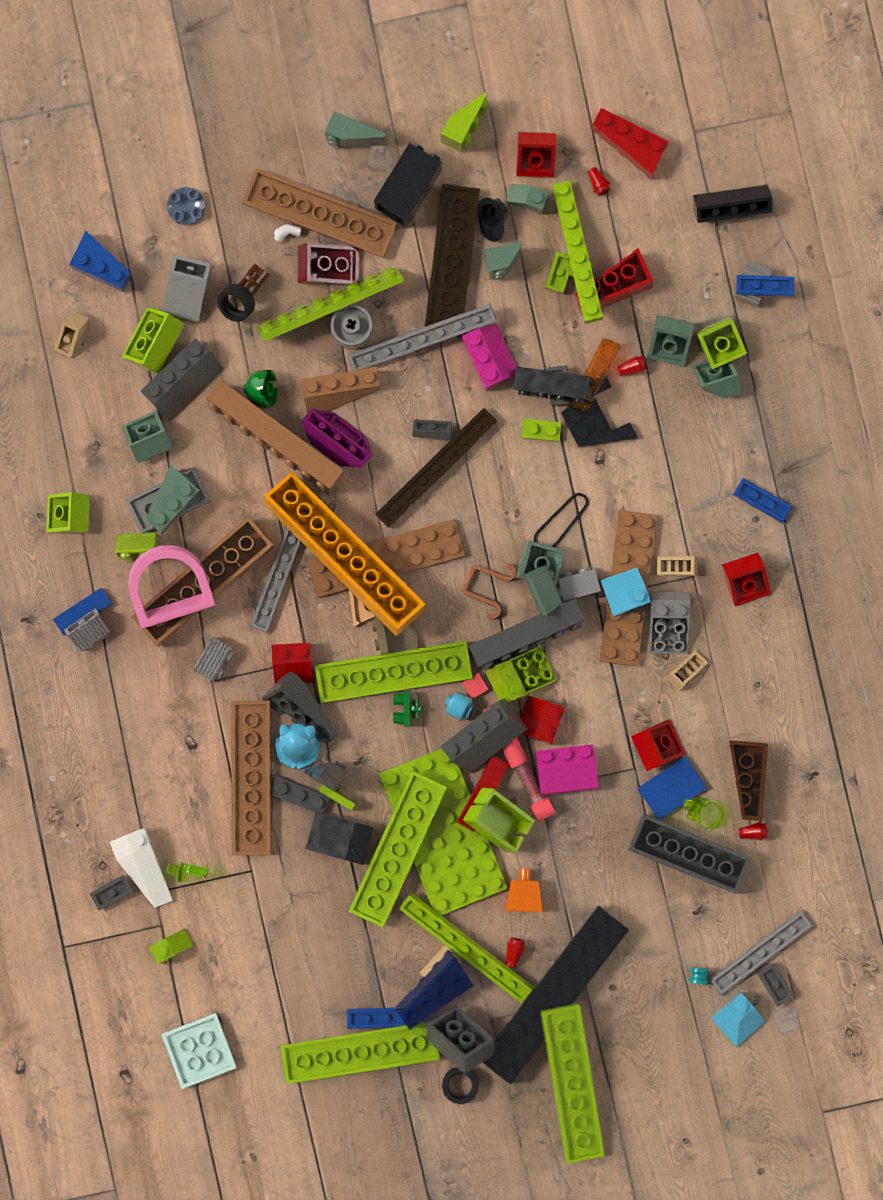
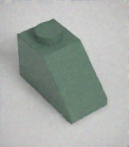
(528, 197)

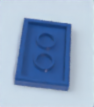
(671, 788)

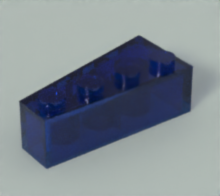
(434, 991)

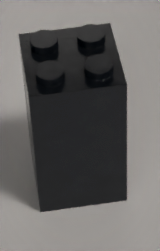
(408, 184)

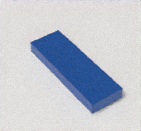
(765, 285)
(762, 500)
(95, 600)
(373, 1018)

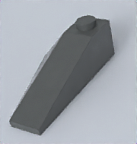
(328, 774)

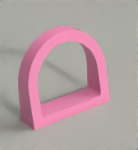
(175, 609)

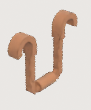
(468, 580)

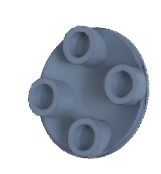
(185, 205)

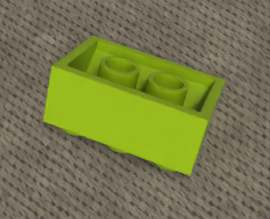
(153, 340)

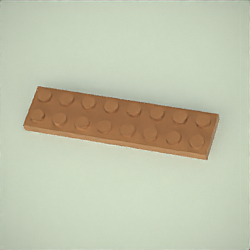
(319, 213)
(631, 550)
(400, 553)
(250, 778)

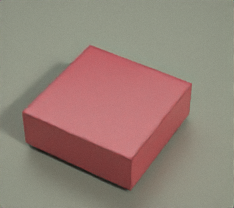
(475, 686)

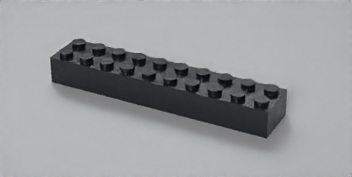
(556, 989)

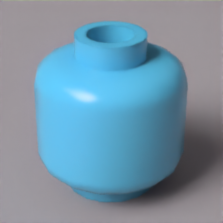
(459, 706)

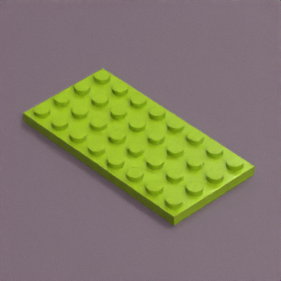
(452, 860)

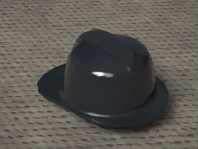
(492, 217)

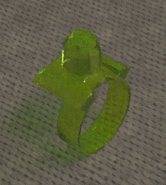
(694, 809)
(185, 868)

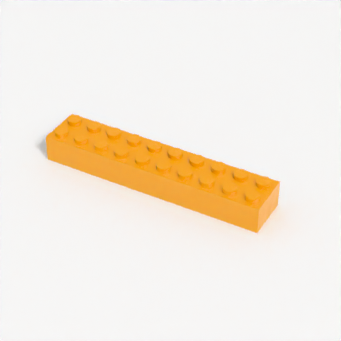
(344, 554)

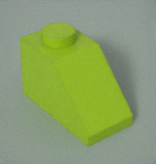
(171, 946)

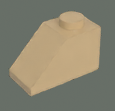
(70, 333)

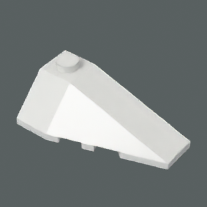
(140, 862)

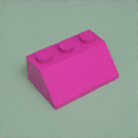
(489, 356)
(567, 769)

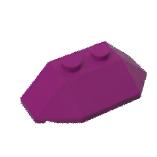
(336, 438)

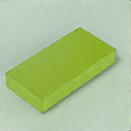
(336, 797)

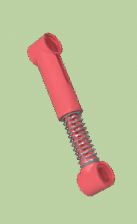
(517, 759)

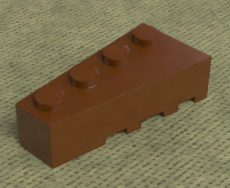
(750, 775)

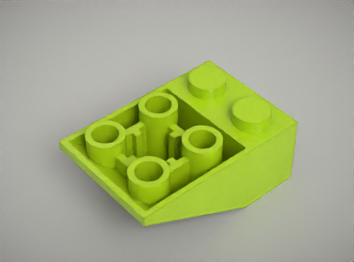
(461, 124)
(134, 545)
(521, 675)

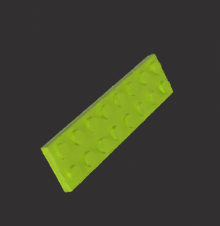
(332, 303)
(393, 672)
(398, 849)
(357, 1053)
(572, 1083)

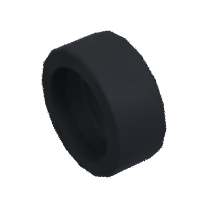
(229, 310)
(459, 1100)

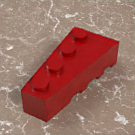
(631, 141)
(622, 280)

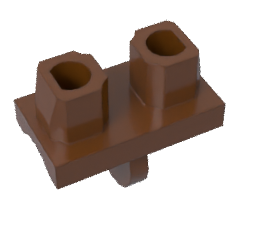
(254, 279)

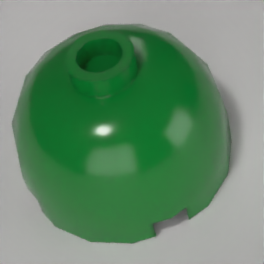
(261, 388)

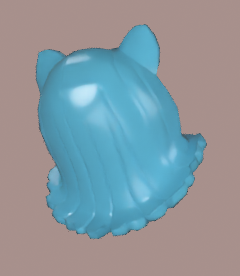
(297, 745)

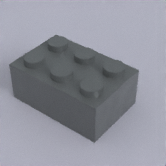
(460, 1039)

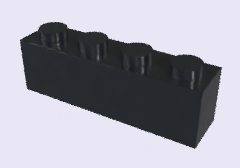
(732, 203)
(554, 384)

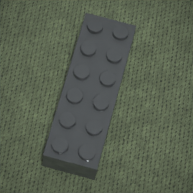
(525, 634)
(689, 854)

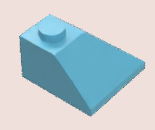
(625, 591)
(738, 1019)

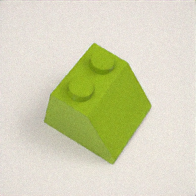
(720, 342)
(68, 513)

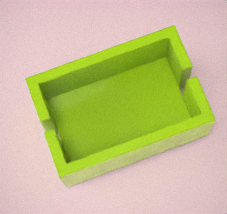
(498, 820)

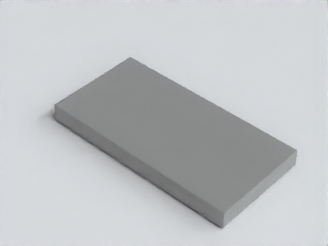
(142, 503)

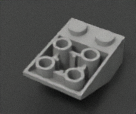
(186, 288)
(669, 622)

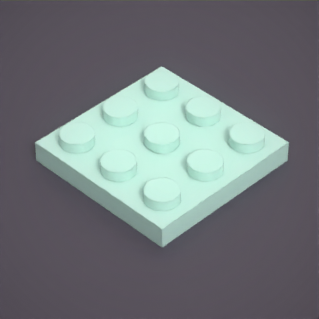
(199, 1050)

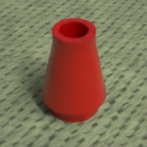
(599, 183)
(632, 366)
(755, 831)
(514, 951)

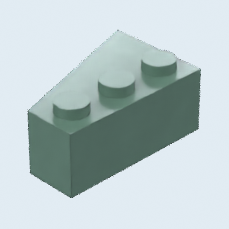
(172, 500)

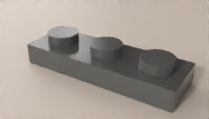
(299, 795)

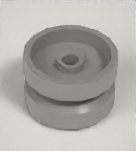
(348, 316)

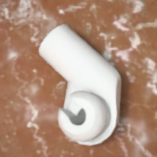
(285, 230)

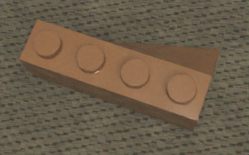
(338, 389)

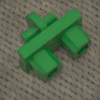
(404, 718)

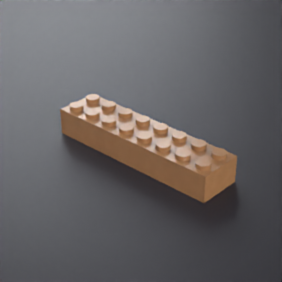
(275, 436)
(222, 566)

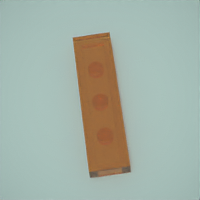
(599, 368)

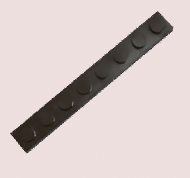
(436, 467)

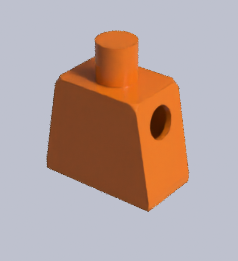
(524, 894)

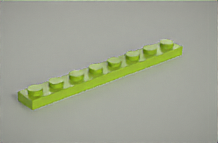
(577, 252)
(466, 948)

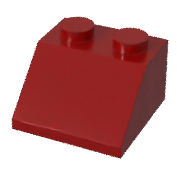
(536, 154)
(746, 579)
(294, 658)
(541, 719)
(658, 745)

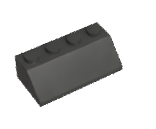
(182, 379)
(484, 736)

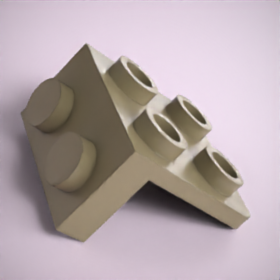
(389, 643)

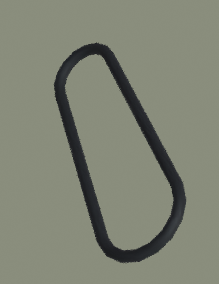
(571, 524)

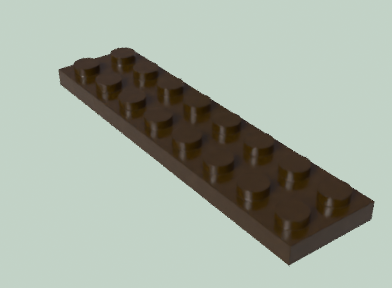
(452, 253)

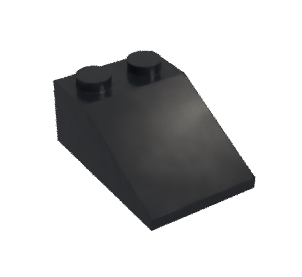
(339, 838)

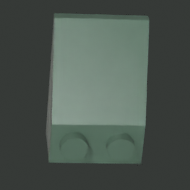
(351, 134)

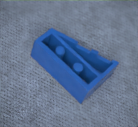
(99, 264)

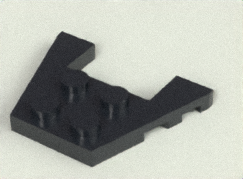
(592, 427)

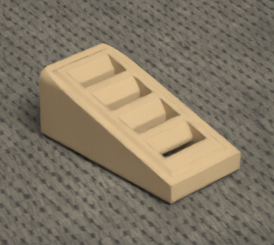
(660, 565)
(675, 681)

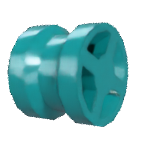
(699, 975)

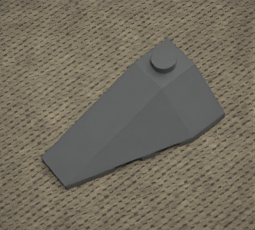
(296, 700)

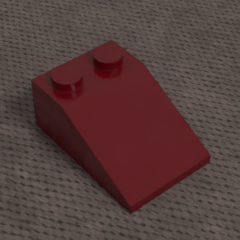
(327, 264)

